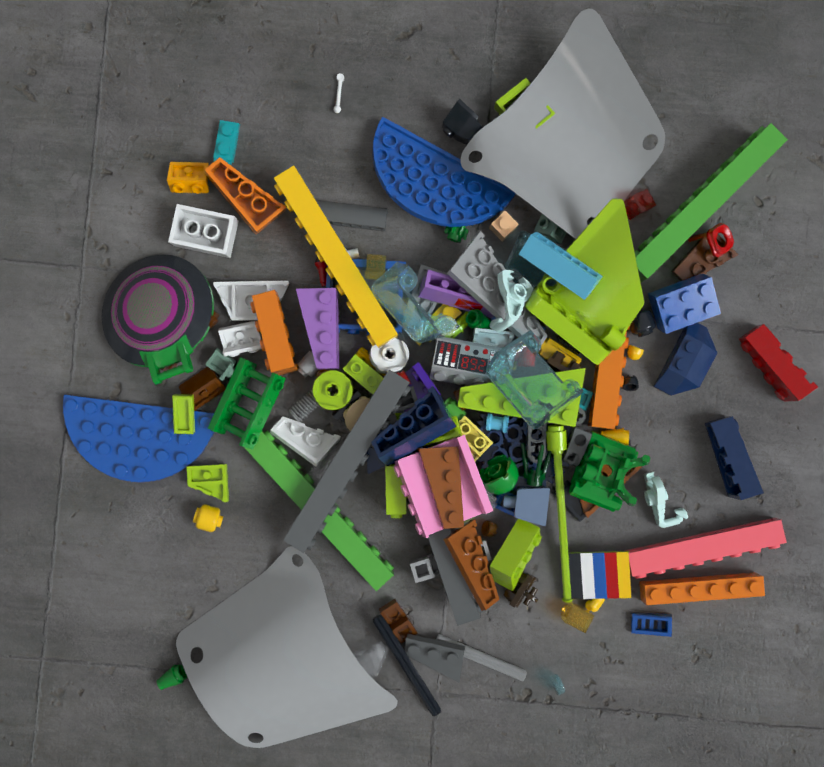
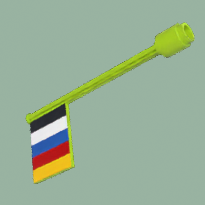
(585, 573)

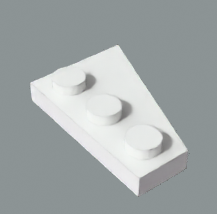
(305, 441)

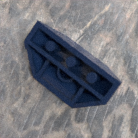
(688, 361)

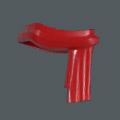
(711, 235)

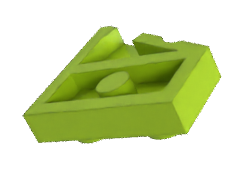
(210, 480)

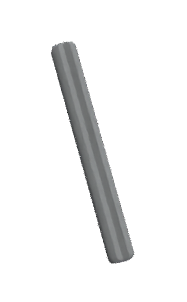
(488, 660)

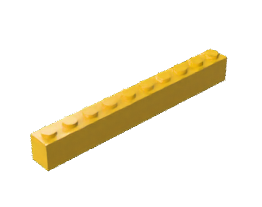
(336, 257)

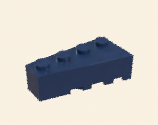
(414, 429)
(733, 459)

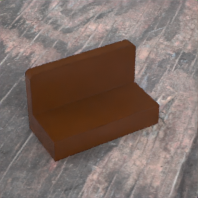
(203, 386)

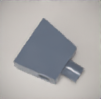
(529, 504)

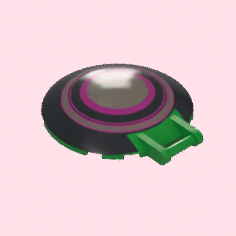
(158, 314)

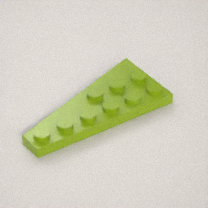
(489, 399)

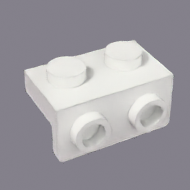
(240, 339)

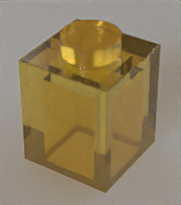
(577, 616)

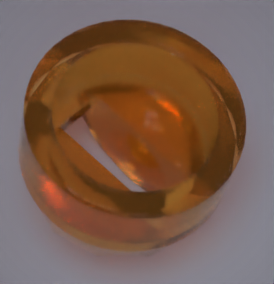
(489, 528)

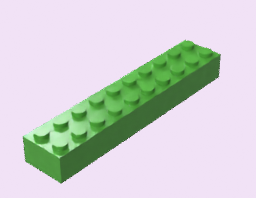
(707, 199)

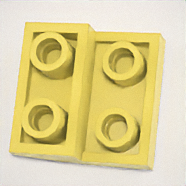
(476, 439)

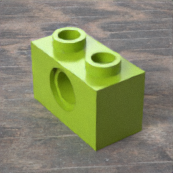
(363, 374)

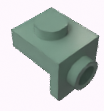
(221, 364)

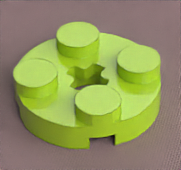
(342, 383)

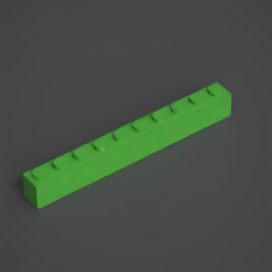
(338, 529)

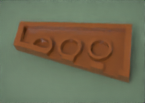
(444, 477)
(467, 553)

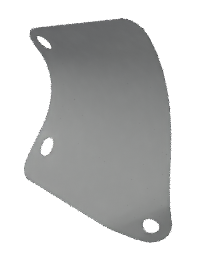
(278, 660)

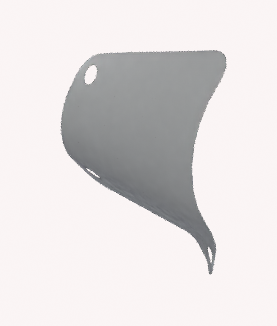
(591, 142)

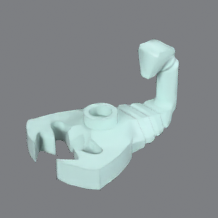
(514, 298)
(655, 497)

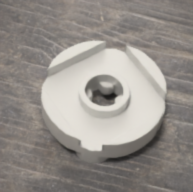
(383, 363)

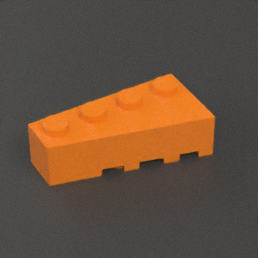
(248, 199)
(274, 333)

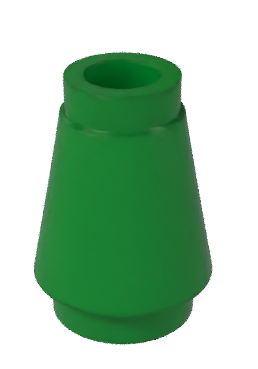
(477, 319)
(174, 676)

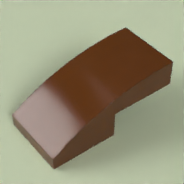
(397, 620)

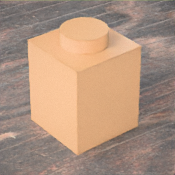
(503, 226)

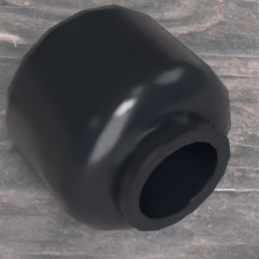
(643, 323)

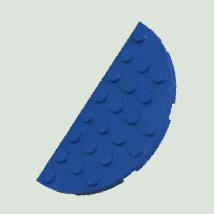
(432, 181)
(133, 438)

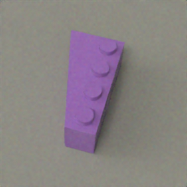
(321, 320)

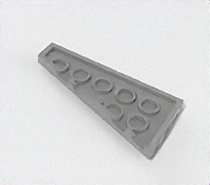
(477, 273)

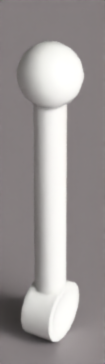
(340, 78)

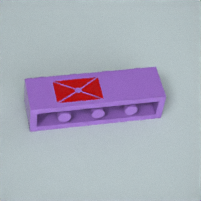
(447, 291)

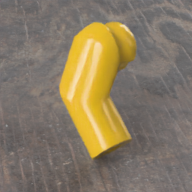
(594, 605)

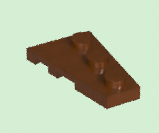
(701, 259)

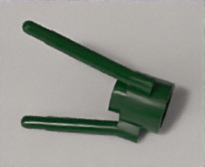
(535, 475)

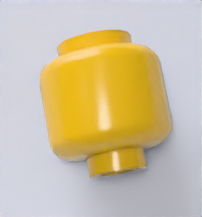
(207, 518)

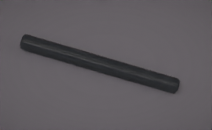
(406, 665)

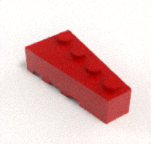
(776, 364)

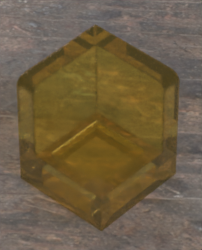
(375, 266)

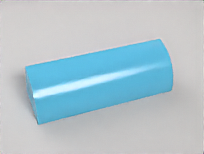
(560, 265)

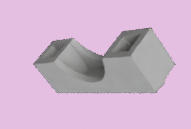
(426, 566)

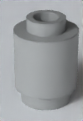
(307, 365)

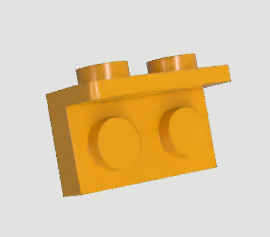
(188, 177)

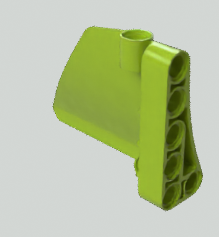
(602, 319)

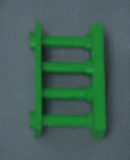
(233, 393)

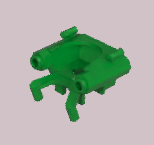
(600, 490)

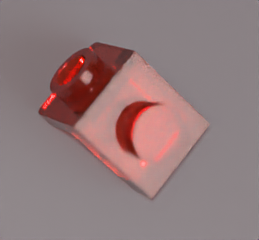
(639, 203)

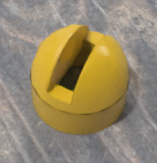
(634, 352)

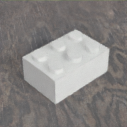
(203, 231)

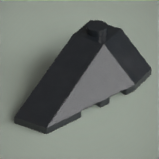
(461, 123)

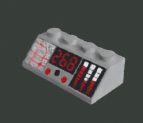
(461, 361)

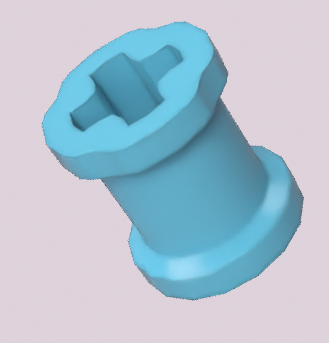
(497, 423)

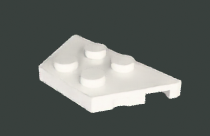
(238, 295)

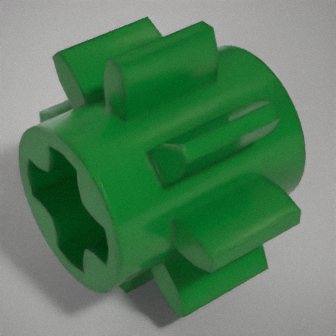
(456, 234)

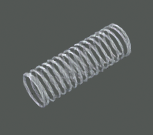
(310, 409)

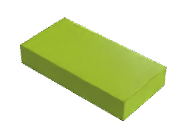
(183, 414)

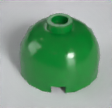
(500, 475)

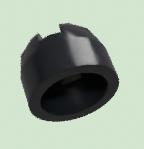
(630, 383)

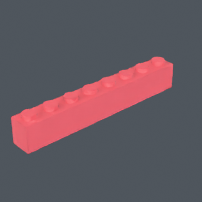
(705, 547)

